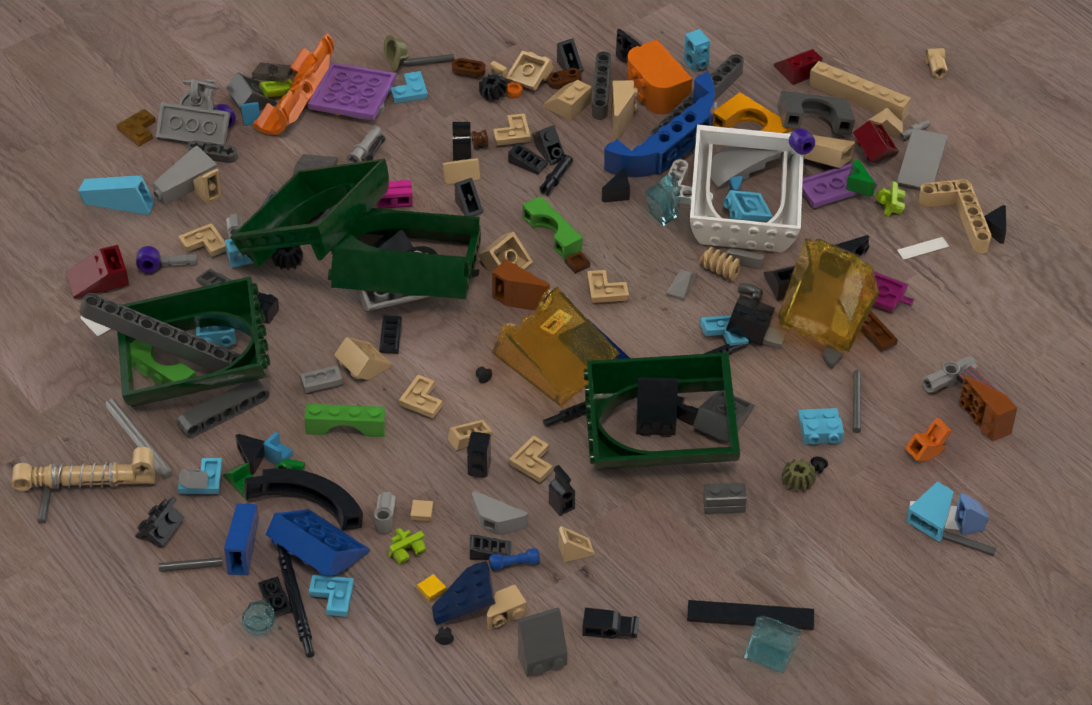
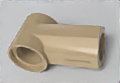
(936, 59)

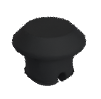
(483, 374)
(819, 463)
(444, 636)

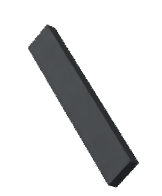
(747, 614)

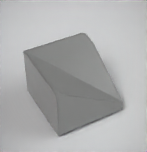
(193, 478)

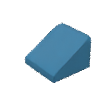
(250, 112)
(735, 183)

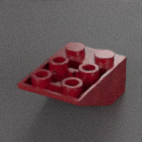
(98, 272)

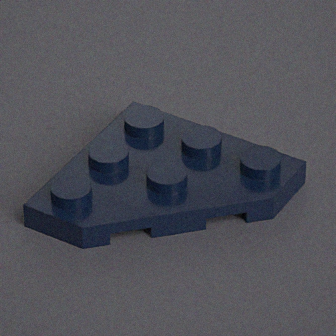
(467, 594)

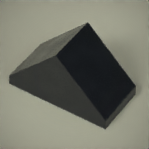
(568, 55)
(617, 188)
(467, 197)
(997, 223)
(250, 450)

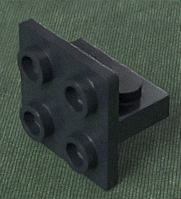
(161, 522)

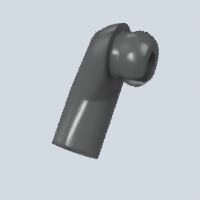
(751, 289)

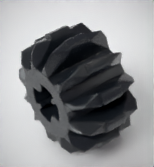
(493, 87)
(288, 257)

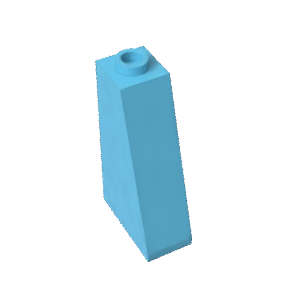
(118, 193)

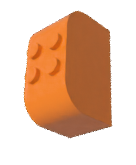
(658, 77)

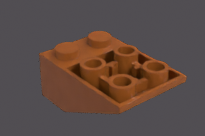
(517, 287)
(988, 408)

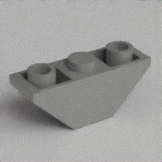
(497, 516)

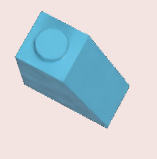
(931, 511)

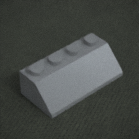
(374, 300)

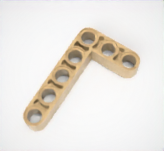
(963, 195)

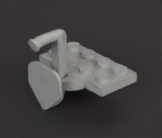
(194, 116)

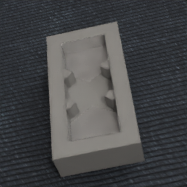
(321, 379)

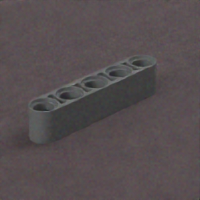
(601, 85)
(222, 408)

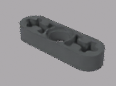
(224, 153)

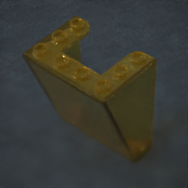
(553, 347)

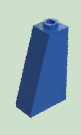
(241, 539)

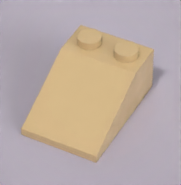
(622, 106)

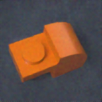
(931, 443)

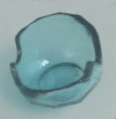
(258, 617)

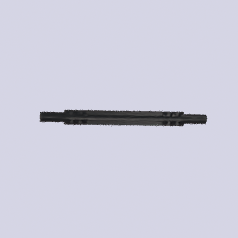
(295, 600)

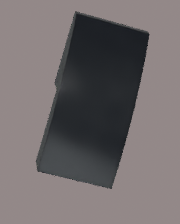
(685, 412)
(274, 595)

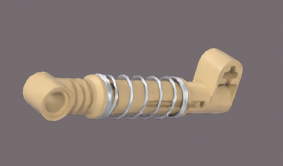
(139, 472)

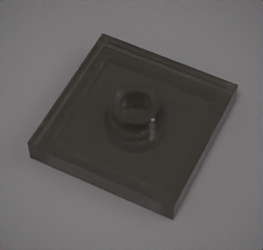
(272, 72)

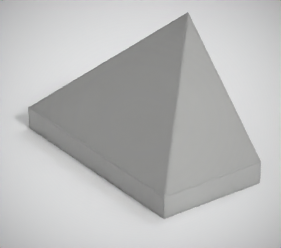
(682, 284)

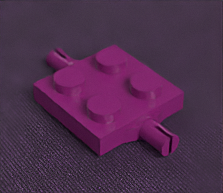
(890, 293)

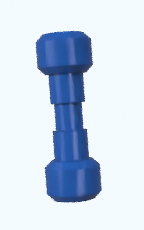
(497, 561)

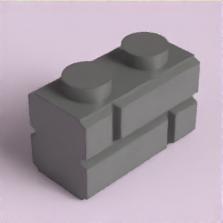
(724, 498)

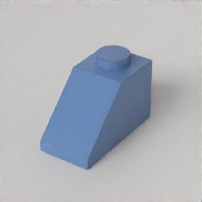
(970, 515)

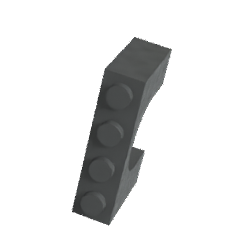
(836, 110)

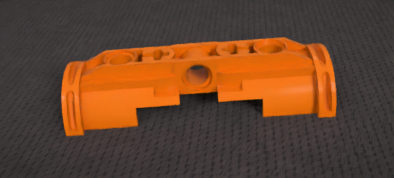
(310, 71)

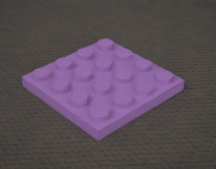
(352, 91)

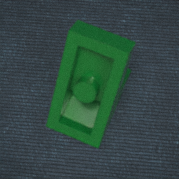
(860, 180)
(237, 476)

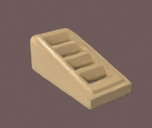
(460, 435)

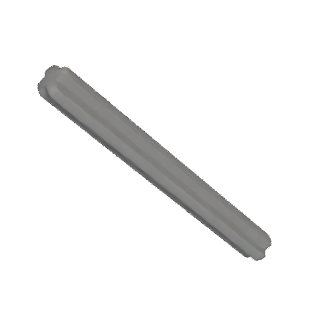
(137, 437)

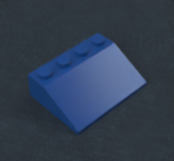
(315, 541)

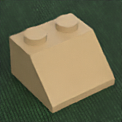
(570, 100)
(505, 247)
(361, 359)

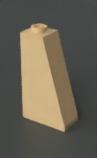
(831, 151)

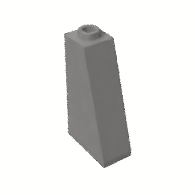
(179, 178)

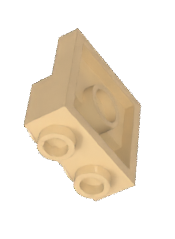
(530, 70)

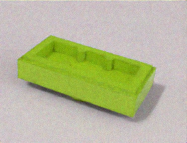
(275, 88)

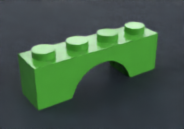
(541, 214)
(143, 360)
(367, 419)

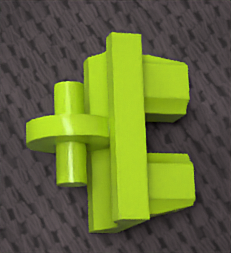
(892, 199)
(399, 549)

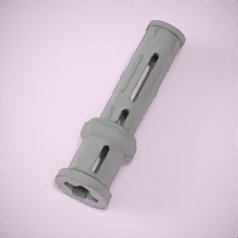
(362, 150)

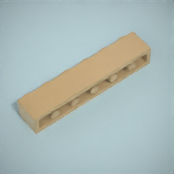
(858, 90)

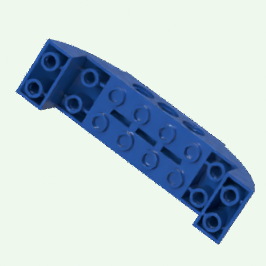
(670, 141)

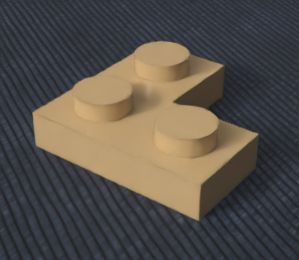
(516, 132)
(204, 236)
(603, 291)
(418, 399)
(528, 459)

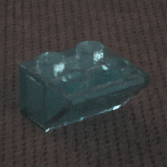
(664, 199)
(772, 643)

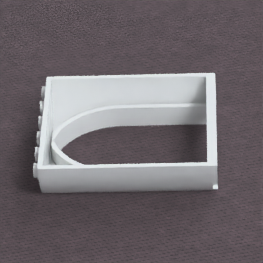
(713, 230)

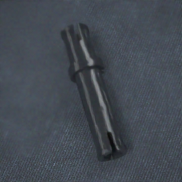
(552, 178)

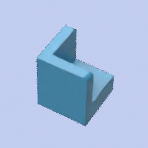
(275, 451)

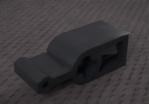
(461, 140)
(561, 492)
(608, 624)

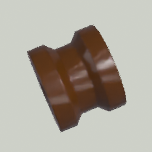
(479, 139)

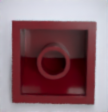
(798, 67)
(875, 141)

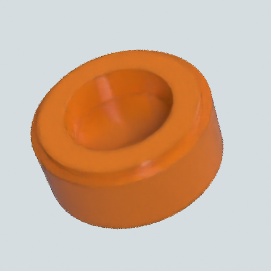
(514, 90)

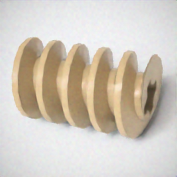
(720, 264)

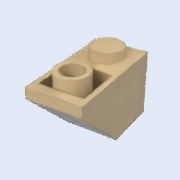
(508, 607)

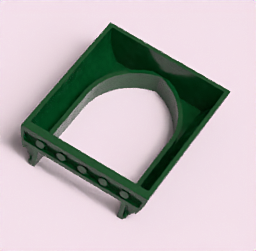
(307, 193)
(380, 270)
(220, 304)
(616, 382)

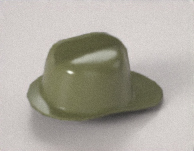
(395, 51)

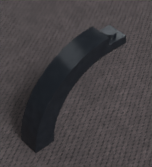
(311, 487)

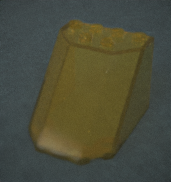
(829, 294)

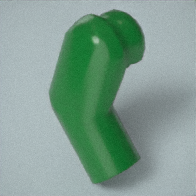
(291, 464)

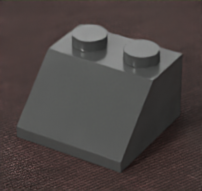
(247, 90)

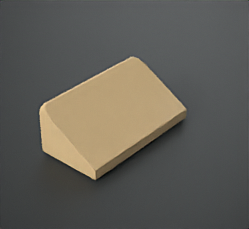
(461, 170)

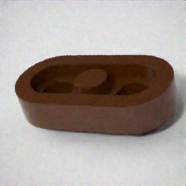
(468, 67)
(561, 78)

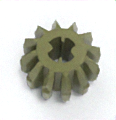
(798, 475)

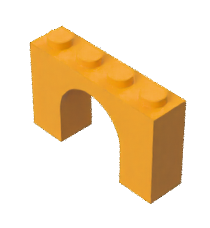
(742, 109)

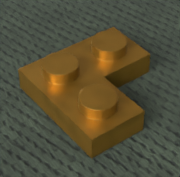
(135, 127)

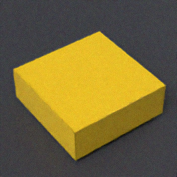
(431, 587)

